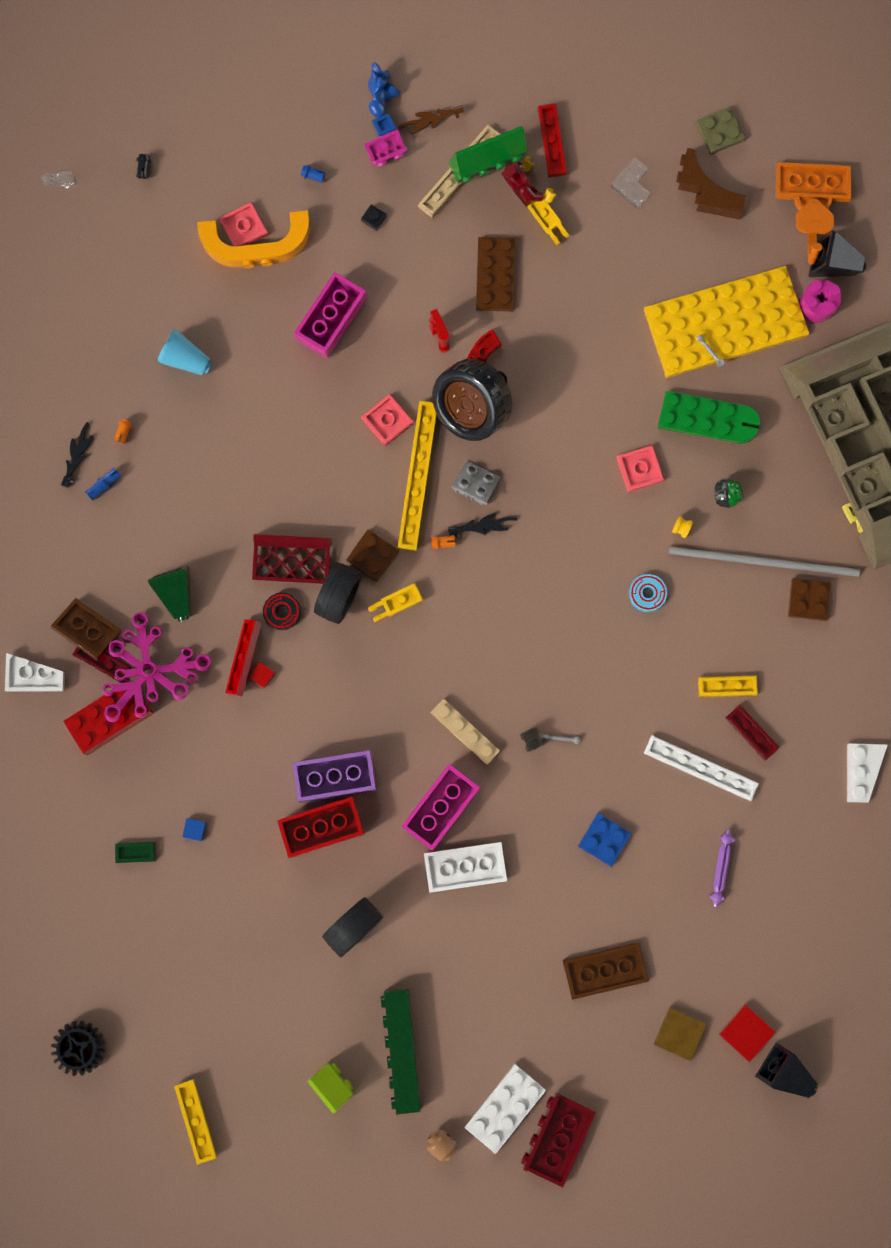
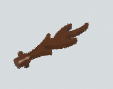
(428, 117)

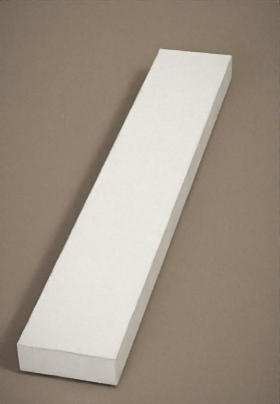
(701, 768)

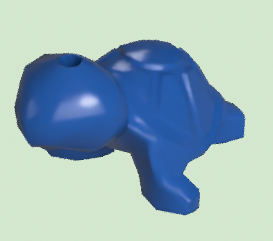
(380, 90)

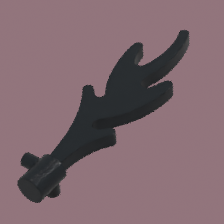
(75, 452)
(484, 523)

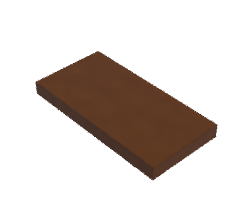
(605, 970)

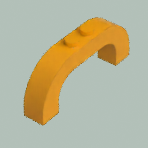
(257, 254)

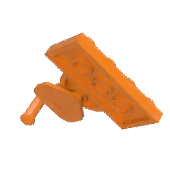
(813, 191)

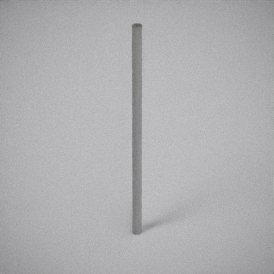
(764, 561)

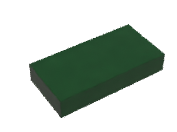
(135, 852)

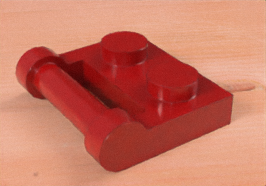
(439, 329)

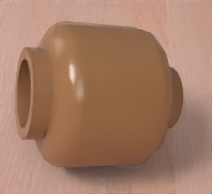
(441, 1145)

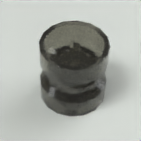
(532, 739)

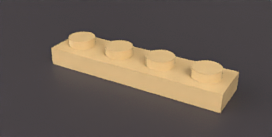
(465, 731)

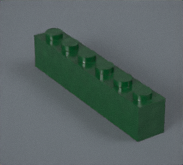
(402, 1051)

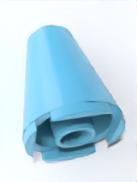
(183, 355)

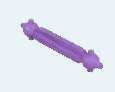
(722, 868)

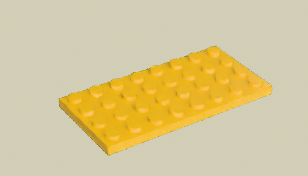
(730, 317)

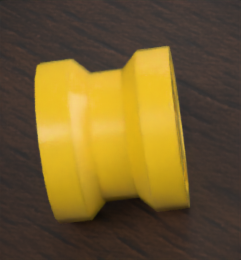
(682, 526)

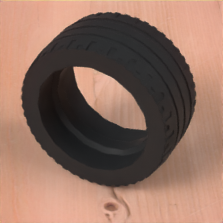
(338, 592)
(352, 927)

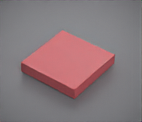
(243, 225)
(387, 419)
(640, 468)

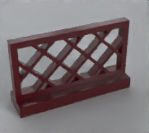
(290, 542)

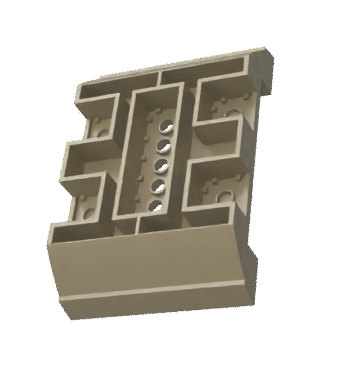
(844, 403)

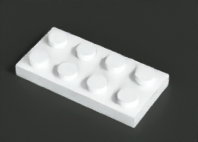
(465, 867)
(505, 1108)

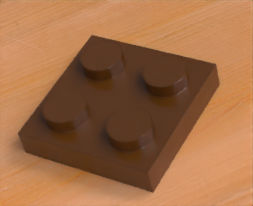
(372, 555)
(809, 599)

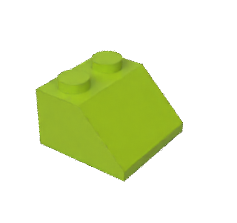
(331, 1086)

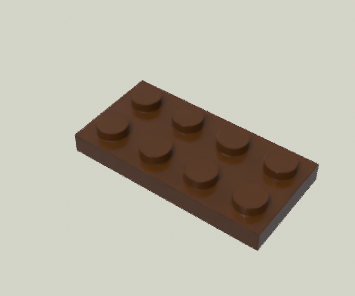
(495, 274)

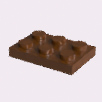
(86, 629)

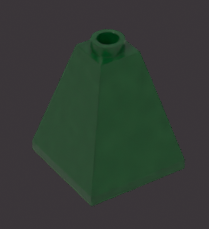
(173, 591)

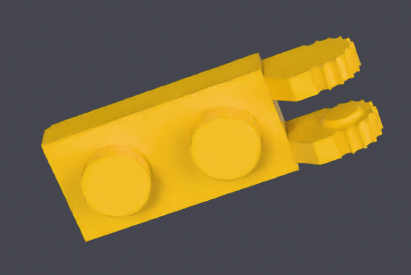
(547, 219)
(397, 602)

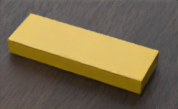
(727, 686)

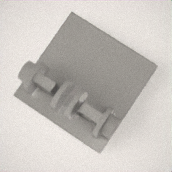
(476, 483)

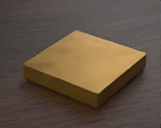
(680, 1034)

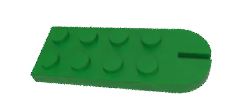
(708, 418)

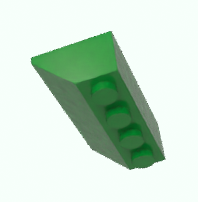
(488, 155)

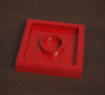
(747, 1033)

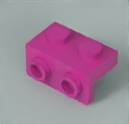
(385, 147)

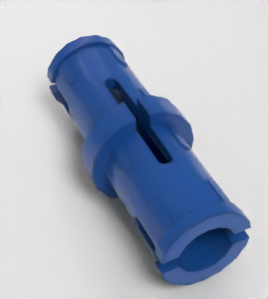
(103, 483)

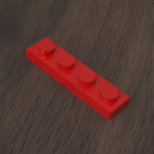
(551, 140)
(243, 657)

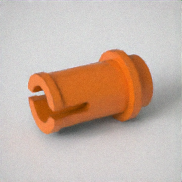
(123, 429)
(441, 542)

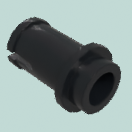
(143, 165)

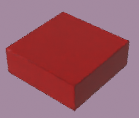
(261, 675)

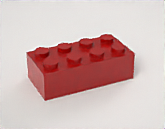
(92, 729)
(320, 827)

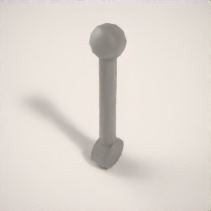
(720, 362)
(576, 740)

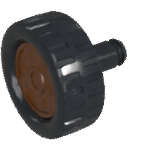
(472, 399)

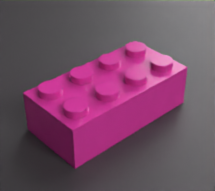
(330, 315)
(440, 807)

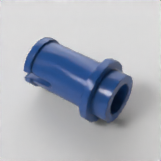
(312, 173)

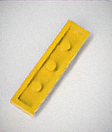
(195, 1121)

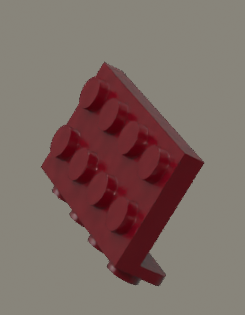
(558, 1139)

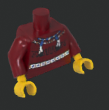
(522, 184)

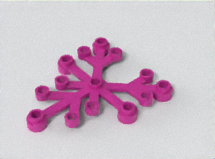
(180, 666)

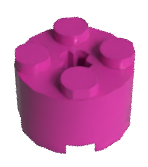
(820, 291)

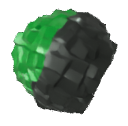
(728, 493)

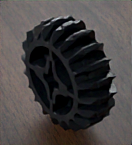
(74, 1041)

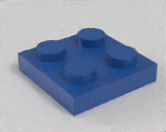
(604, 839)

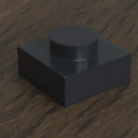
(373, 217)

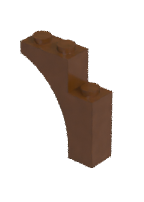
(709, 196)

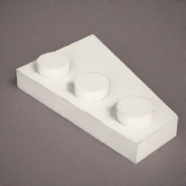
(862, 770)

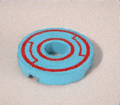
(647, 604)

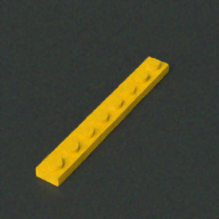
(417, 476)

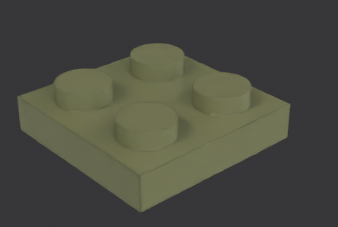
(720, 130)

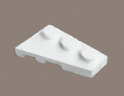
(31, 677)

